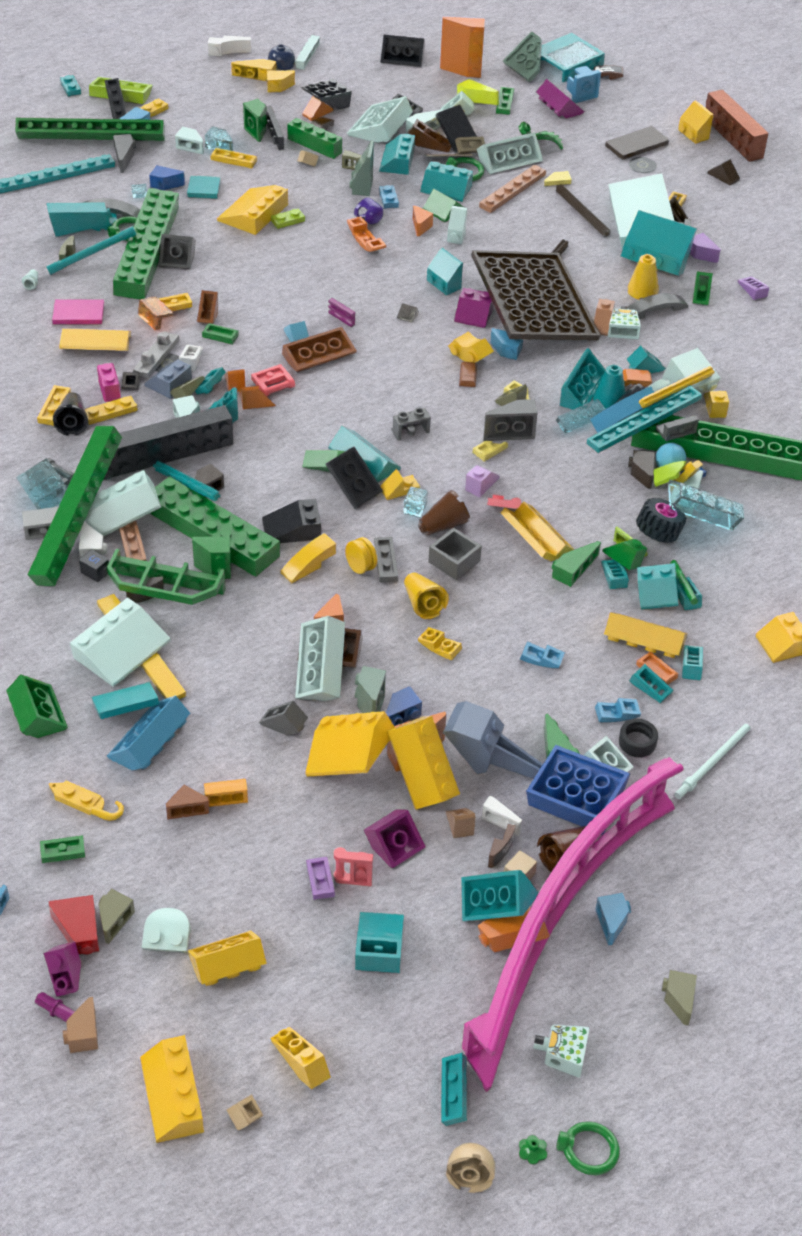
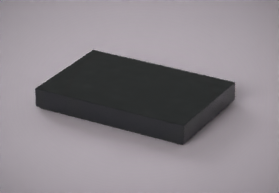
(455, 124)
(354, 477)

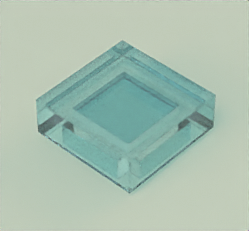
(139, 190)

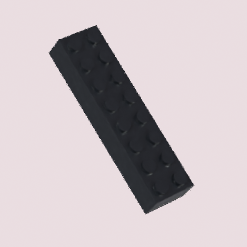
(172, 440)

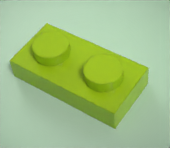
(288, 218)

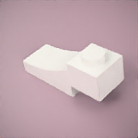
(228, 45)

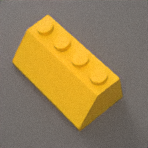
(644, 633)
(423, 762)
(171, 1090)

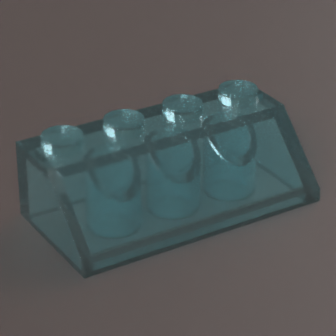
(705, 505)

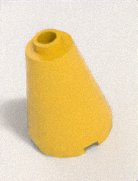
(644, 278)
(425, 596)

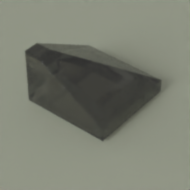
(407, 313)

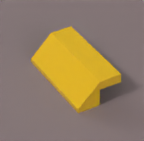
(95, 339)
(537, 531)

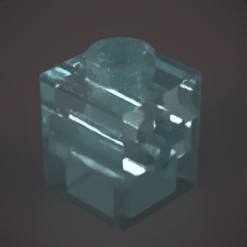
(415, 502)

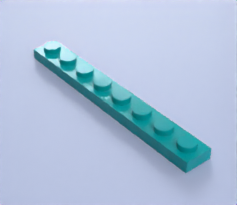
(56, 173)
(643, 419)

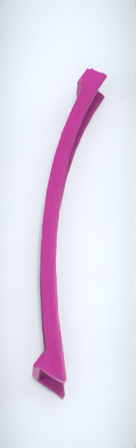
(487, 1034)

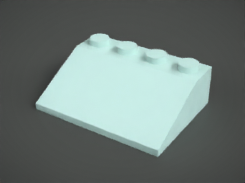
(382, 120)
(119, 642)

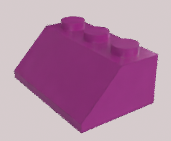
(558, 100)

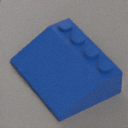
(575, 786)

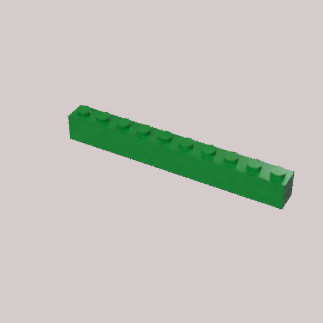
(89, 128)
(74, 506)

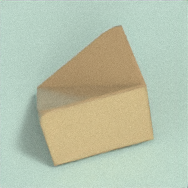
(308, 158)
(244, 1112)

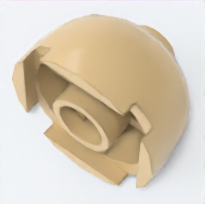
(471, 1167)

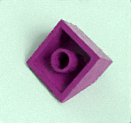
(474, 308)
(395, 837)

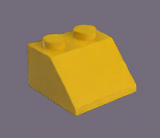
(696, 123)
(782, 637)

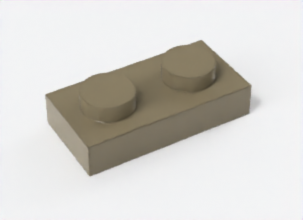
(469, 144)

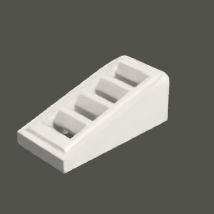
(191, 355)
(499, 815)

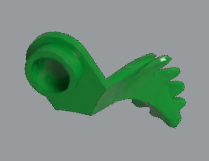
(525, 128)

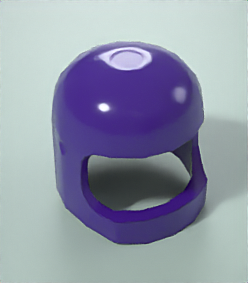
(374, 211)

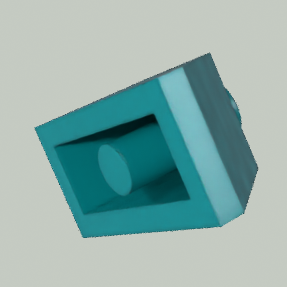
(644, 360)

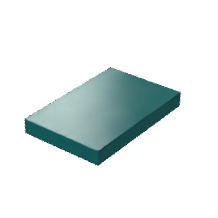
(125, 700)

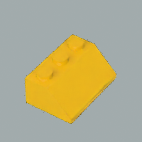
(227, 957)

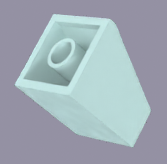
(688, 364)

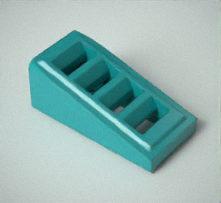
(617, 577)
(684, 599)
(692, 664)
(650, 676)

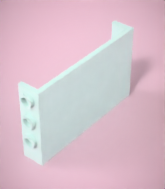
(638, 194)

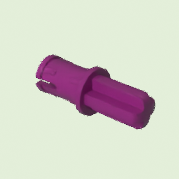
(53, 1006)

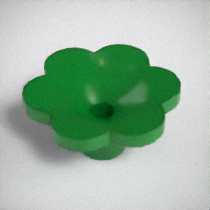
(533, 1149)

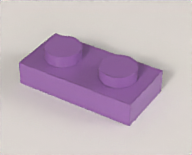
(320, 878)

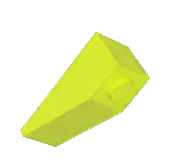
(478, 92)

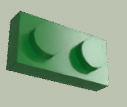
(62, 849)

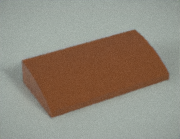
(318, 349)

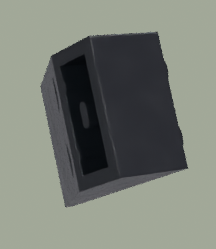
(330, 93)

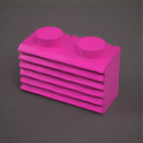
(108, 382)

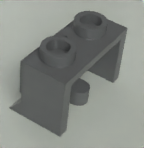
(409, 420)

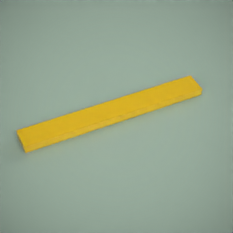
(154, 666)

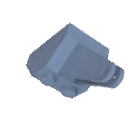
(480, 741)

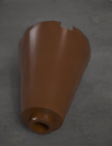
(444, 515)
(555, 844)

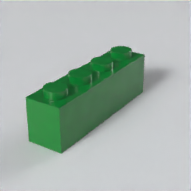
(314, 138)

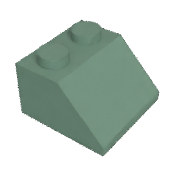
(370, 689)

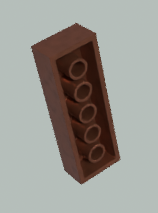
(737, 126)

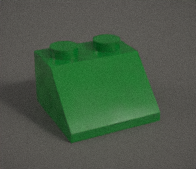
(255, 118)
(212, 554)

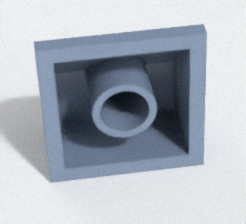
(170, 378)

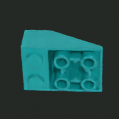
(379, 942)

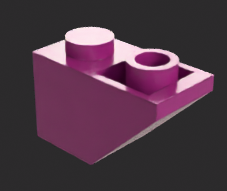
(64, 968)

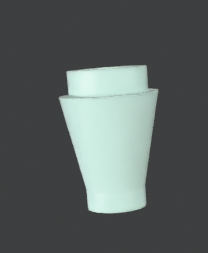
(30, 280)

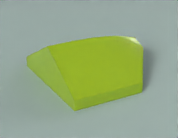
(668, 472)

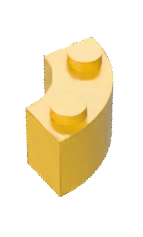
(470, 348)

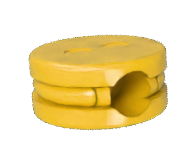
(361, 555)

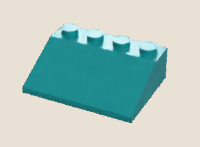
(662, 238)

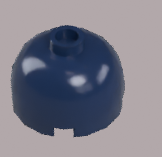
(283, 56)

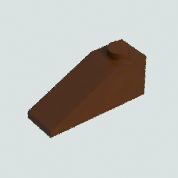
(428, 138)

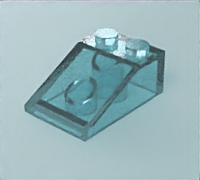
(43, 485)

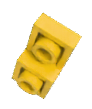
(437, 643)

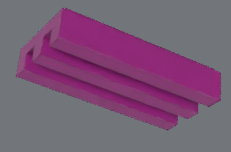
(341, 312)

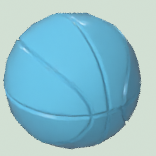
(669, 454)

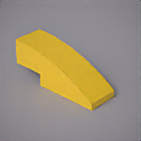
(309, 558)

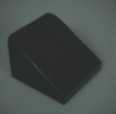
(131, 380)

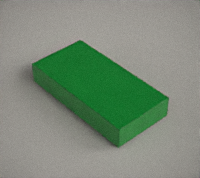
(220, 333)

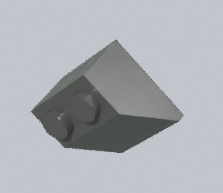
(177, 251)

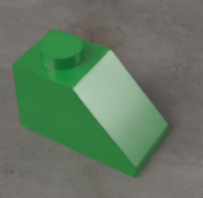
(702, 288)
(627, 553)

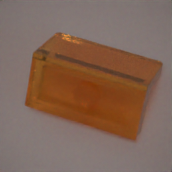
(153, 311)

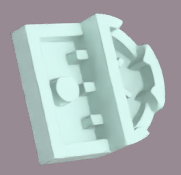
(166, 931)

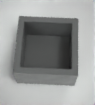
(455, 553)

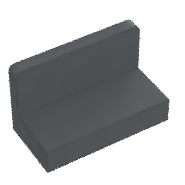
(678, 428)

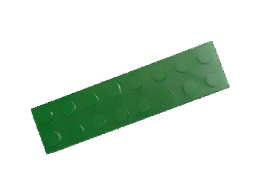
(201, 517)

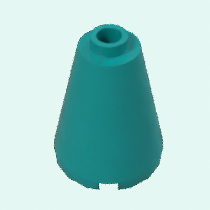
(610, 386)

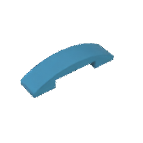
(620, 410)

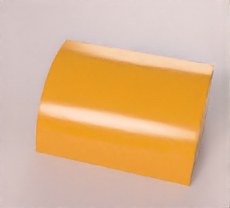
(226, 792)

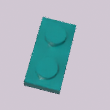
(70, 85)
(211, 379)

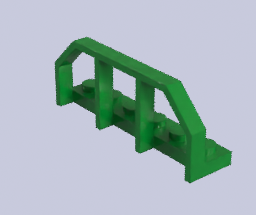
(179, 577)

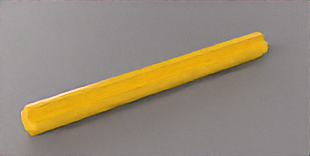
(675, 387)

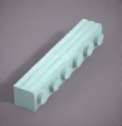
(307, 52)

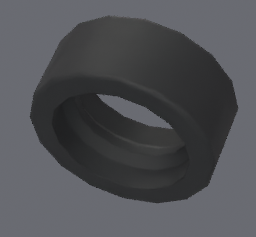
(638, 749)

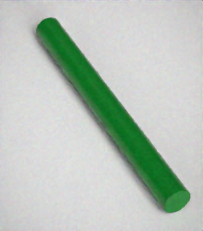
(684, 583)

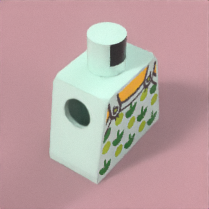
(624, 324)
(564, 1048)

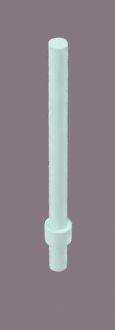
(691, 782)

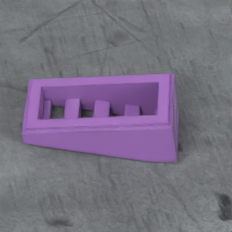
(754, 287)

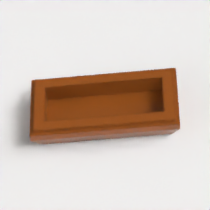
(468, 374)

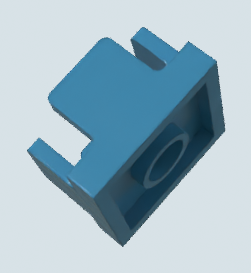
(584, 85)

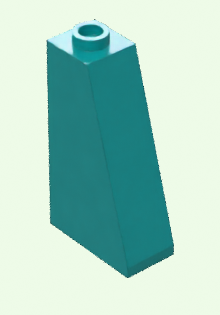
(77, 217)

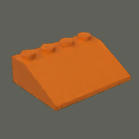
(462, 45)

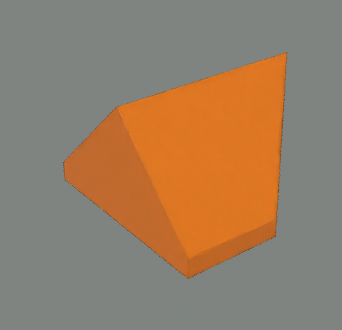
(253, 398)

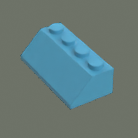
(150, 734)

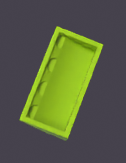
(131, 91)

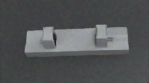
(156, 354)

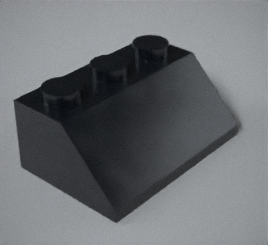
(402, 50)

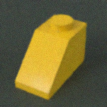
(280, 80)
(716, 403)

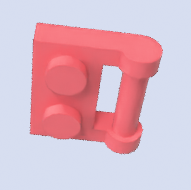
(271, 376)
(498, 500)
(360, 867)

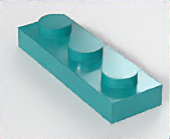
(454, 1089)

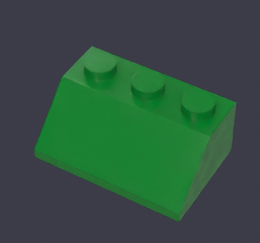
(35, 707)

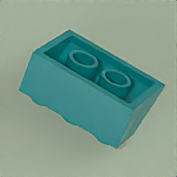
(398, 155)
(448, 180)

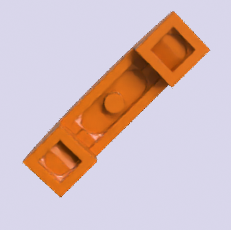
(363, 236)

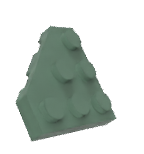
(526, 57)

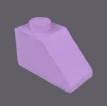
(480, 480)

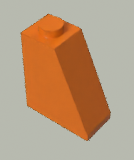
(502, 932)

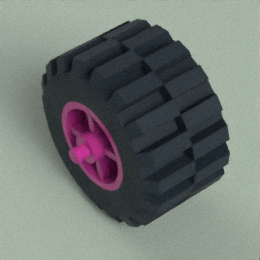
(659, 521)

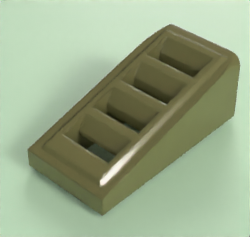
(352, 156)
(187, 388)

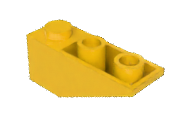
(253, 69)
(302, 1057)

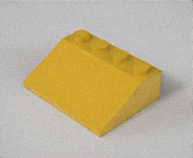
(255, 208)
(348, 743)

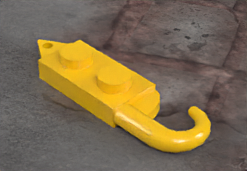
(84, 800)

